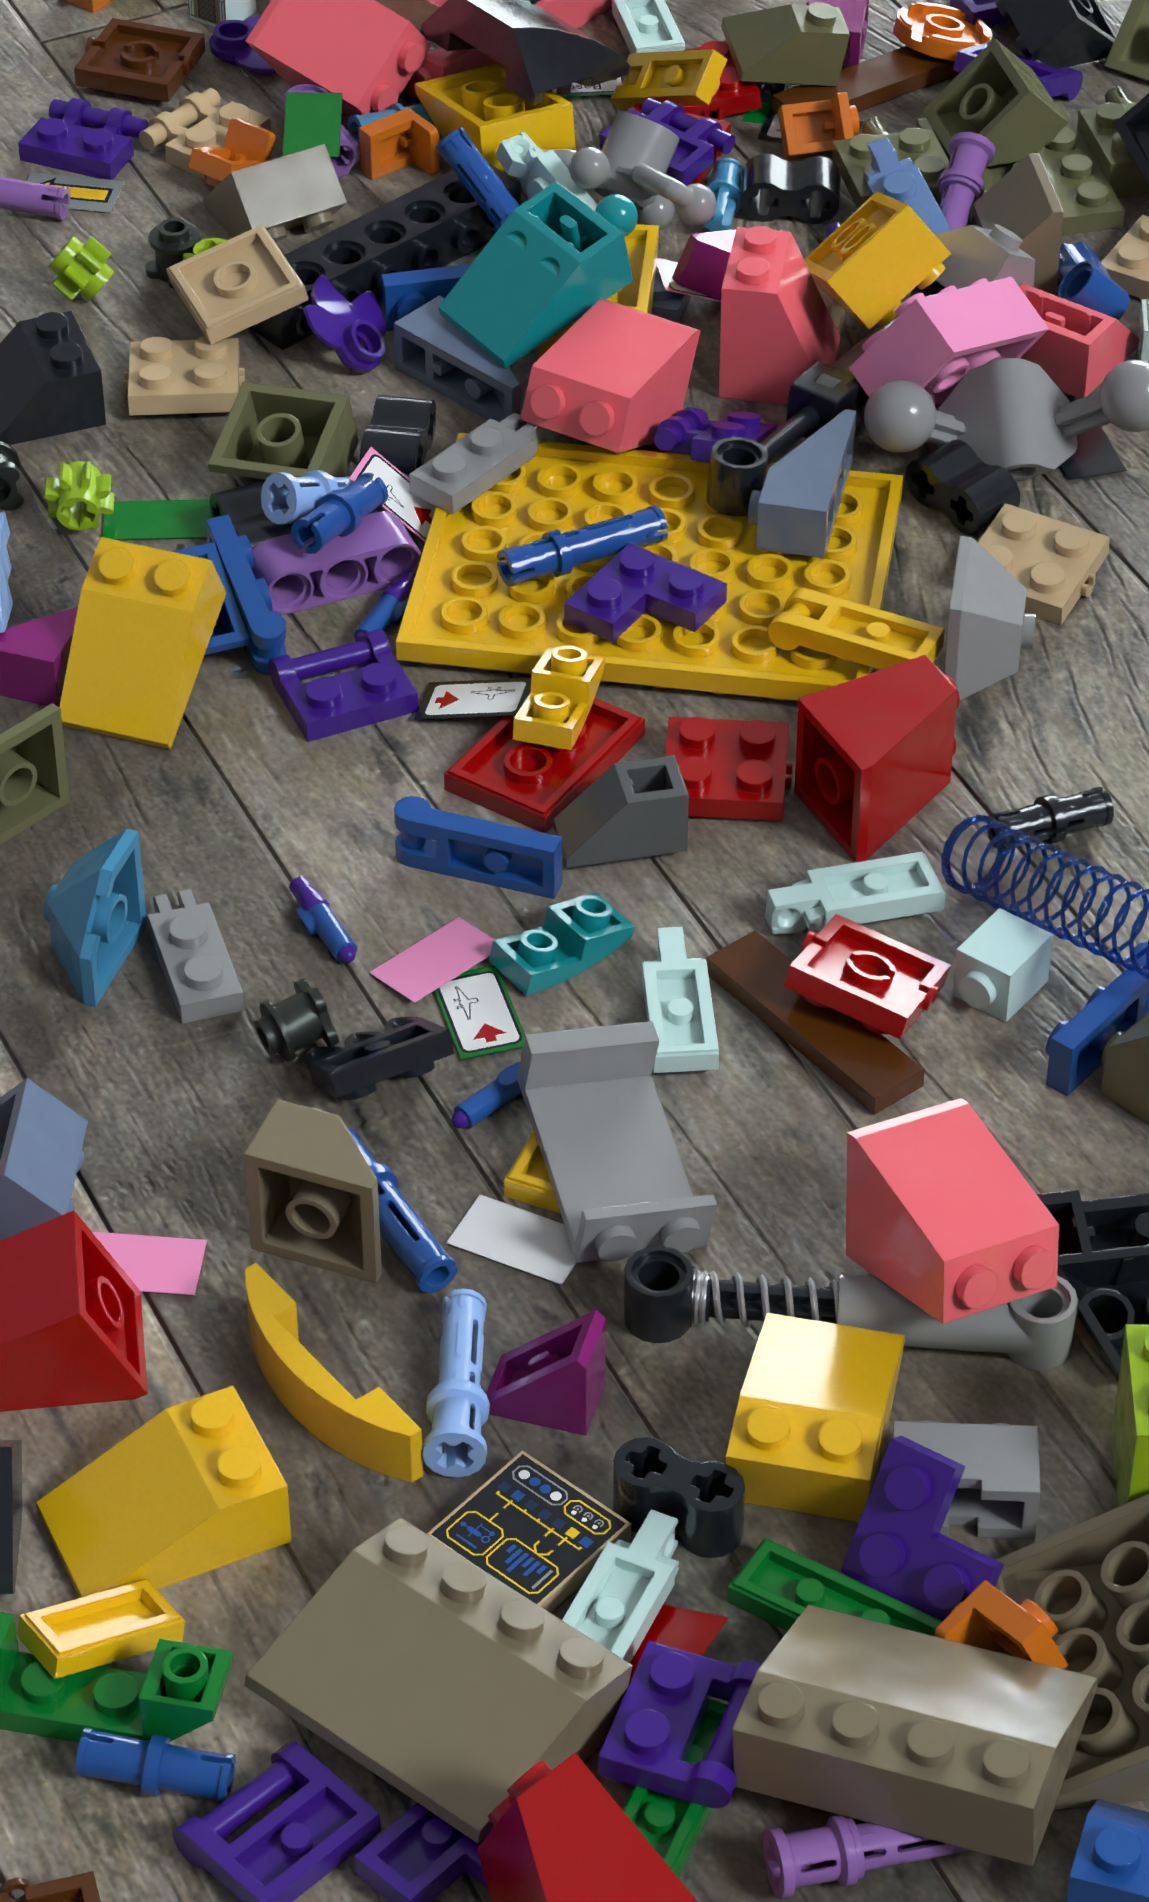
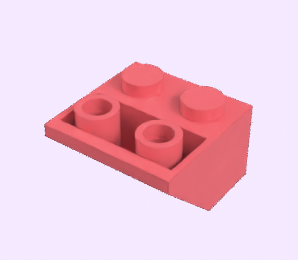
(1079, 343)

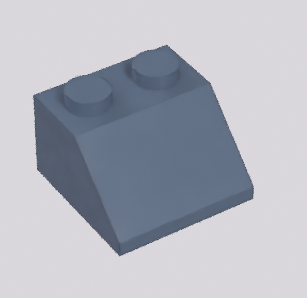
(37, 1157)

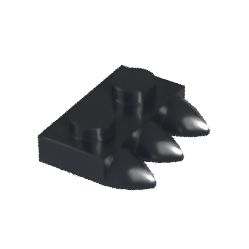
(369, 1057)

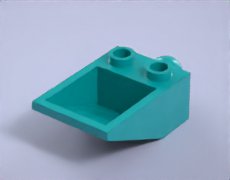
(542, 272)

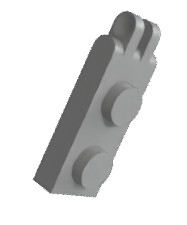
(476, 462)
(194, 958)

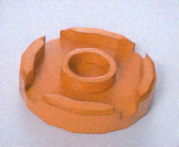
(938, 30)

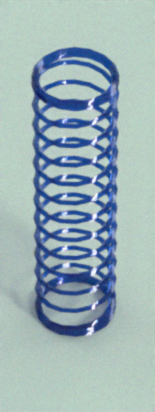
(981, 887)

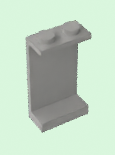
(610, 1142)

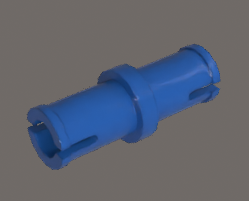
(339, 513)
(155, 1765)

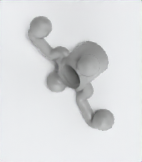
(636, 166)

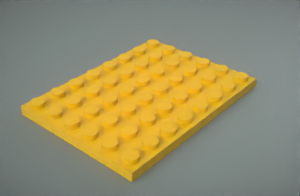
(472, 619)

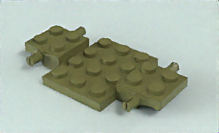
(1083, 162)

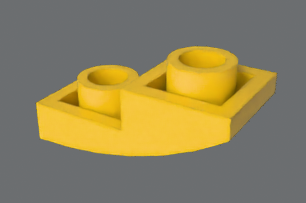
(559, 697)

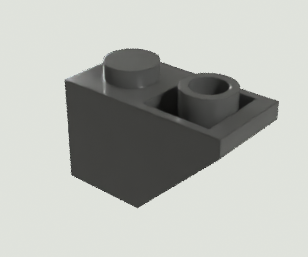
(627, 814)

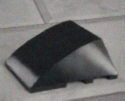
(529, 41)
(1106, 1262)

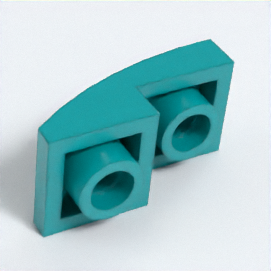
(571, 940)

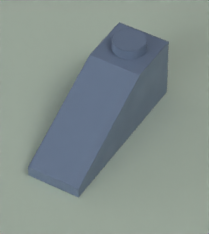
(453, 365)
(805, 491)

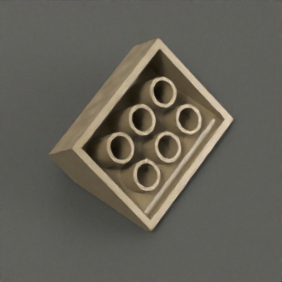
(1098, 1597)
(439, 1676)
(911, 1732)

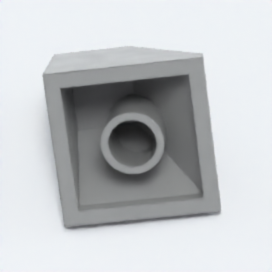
(984, 254)
(985, 621)

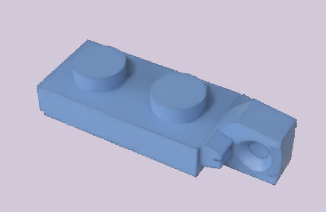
(904, 183)

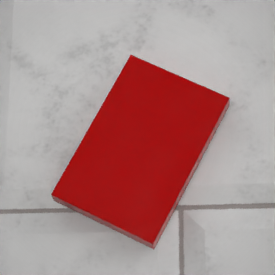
(537, 780)

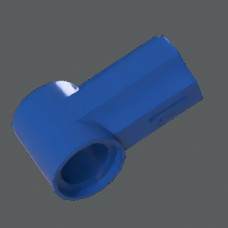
(1087, 282)

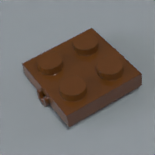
(139, 60)

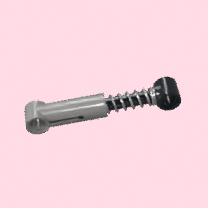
(668, 1295)

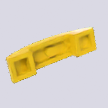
(362, 1429)

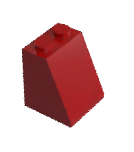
(875, 751)
(67, 1320)
(570, 1843)

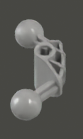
(1008, 414)

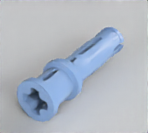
(297, 494)
(458, 1403)

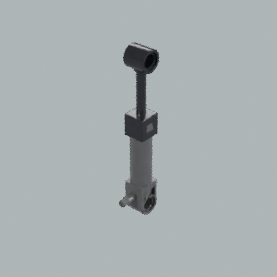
(813, 401)

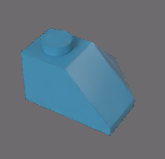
(98, 914)

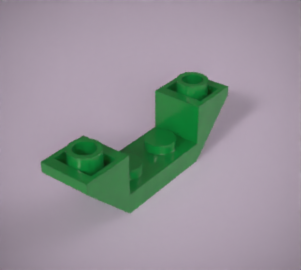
(168, 1700)

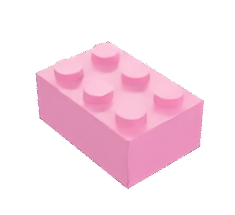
(949, 335)

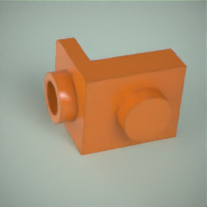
(813, 126)
(398, 142)
(243, 147)
(998, 1623)

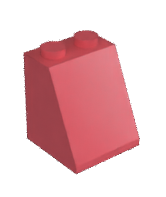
(342, 48)
(770, 318)
(612, 377)
(946, 1214)

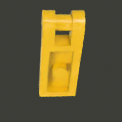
(675, 76)
(852, 630)

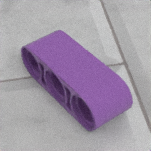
(343, 569)

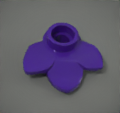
(231, 45)
(347, 327)

